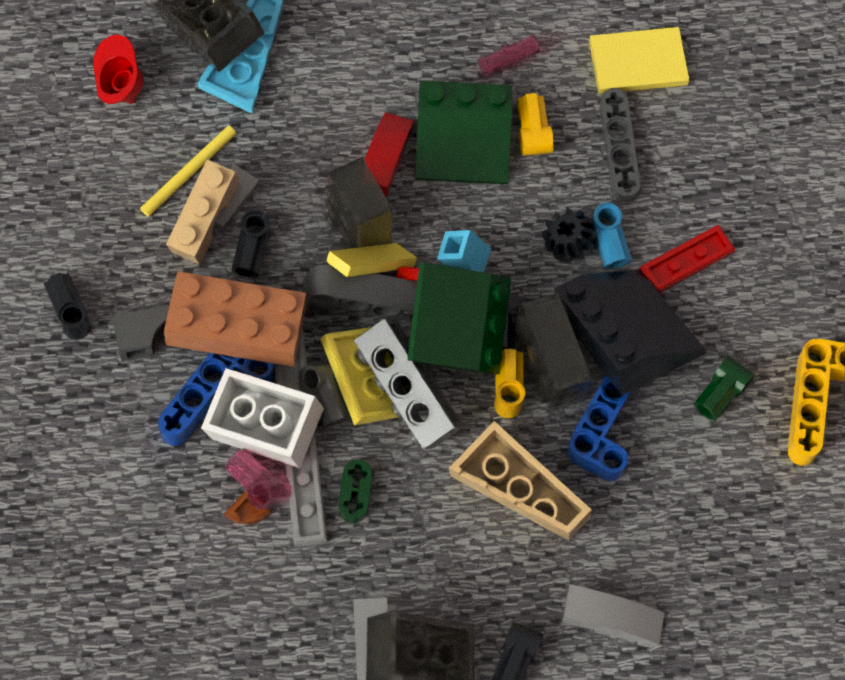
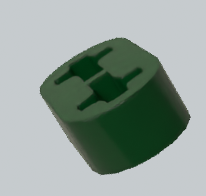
(348, 490)

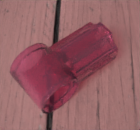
(261, 485)

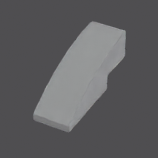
(612, 615)

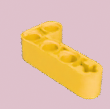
(813, 402)

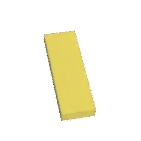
(371, 259)

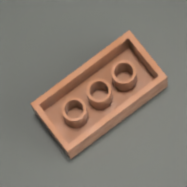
(235, 319)

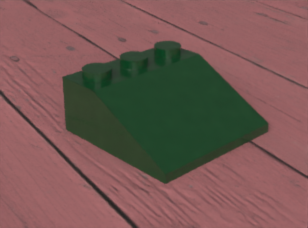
(463, 132)
(459, 319)

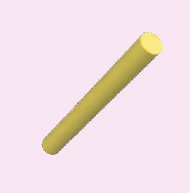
(188, 171)

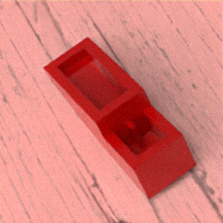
(388, 149)

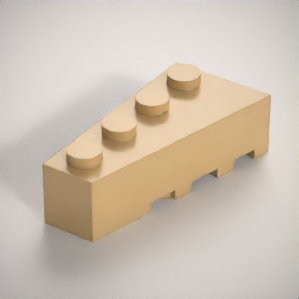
(516, 479)

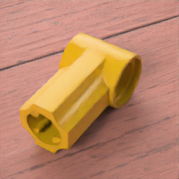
(534, 132)
(509, 383)

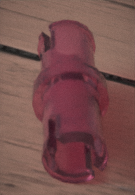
(509, 55)

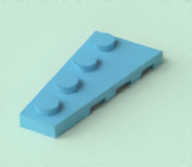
(243, 76)

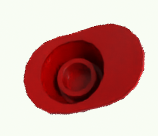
(117, 71)

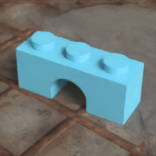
(464, 251)

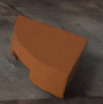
(244, 511)

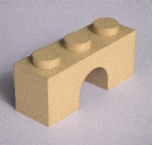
(195, 224)

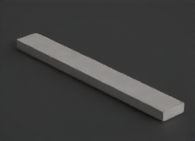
(306, 493)

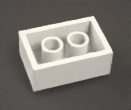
(262, 417)

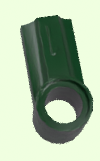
(727, 382)

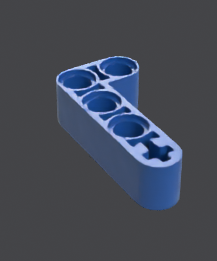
(200, 388)
(596, 435)

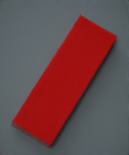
(687, 259)

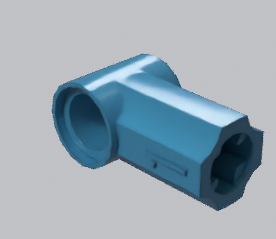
(610, 238)

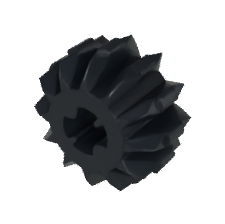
(570, 223)

